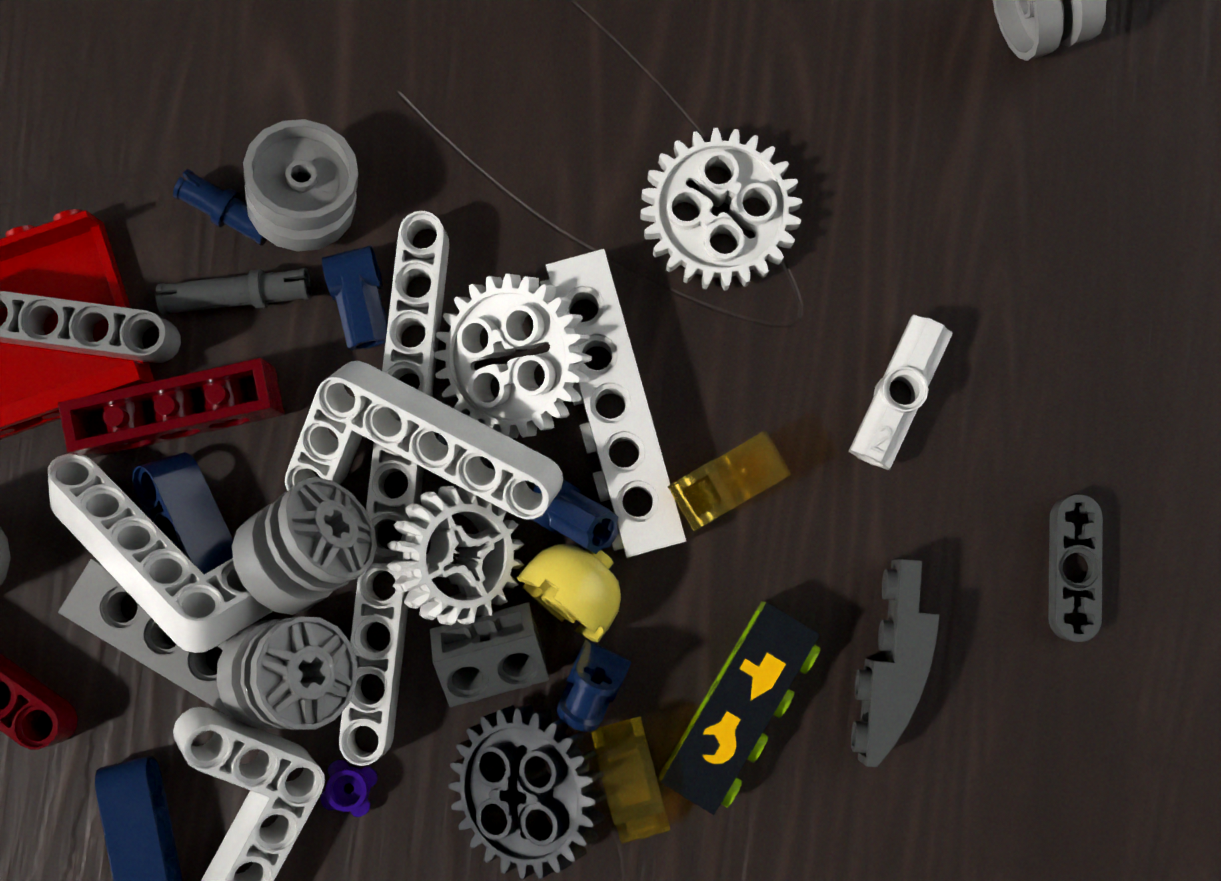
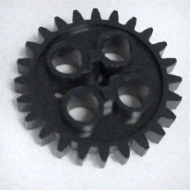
(527, 791)

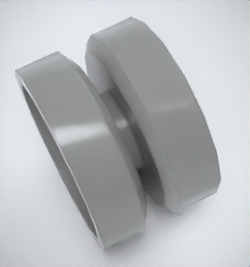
(1039, 26)
(300, 184)

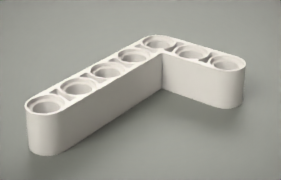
(415, 440)
(147, 560)
(267, 796)

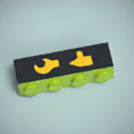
(739, 707)

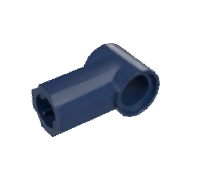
(355, 285)
(579, 518)

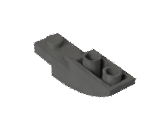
(894, 685)

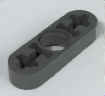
(1093, 532)

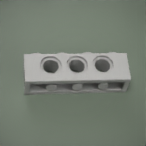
(97, 608)

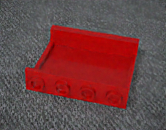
(67, 262)

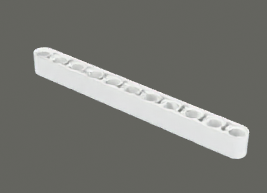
(369, 608)

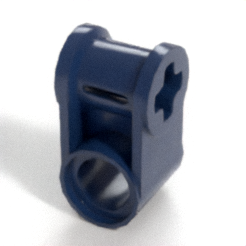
(591, 687)

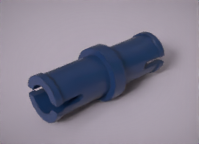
(222, 205)

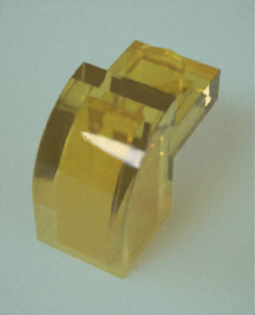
(729, 480)
(630, 780)

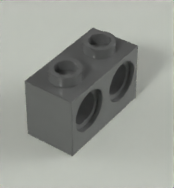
(489, 655)

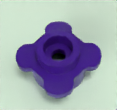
(335, 795)

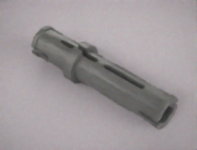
(251, 289)

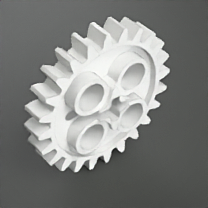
(751, 177)
(502, 311)

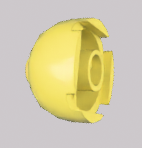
(575, 587)

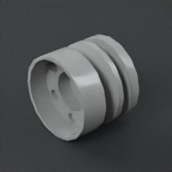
(304, 546)
(287, 673)

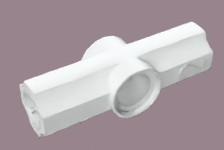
(915, 365)

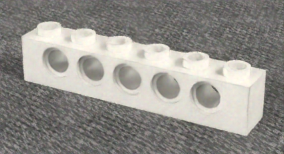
(591, 279)

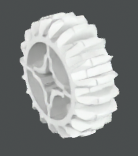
(476, 583)

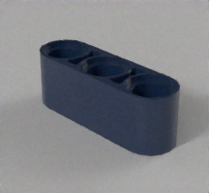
(183, 508)
(137, 821)

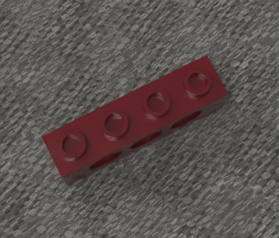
(171, 408)

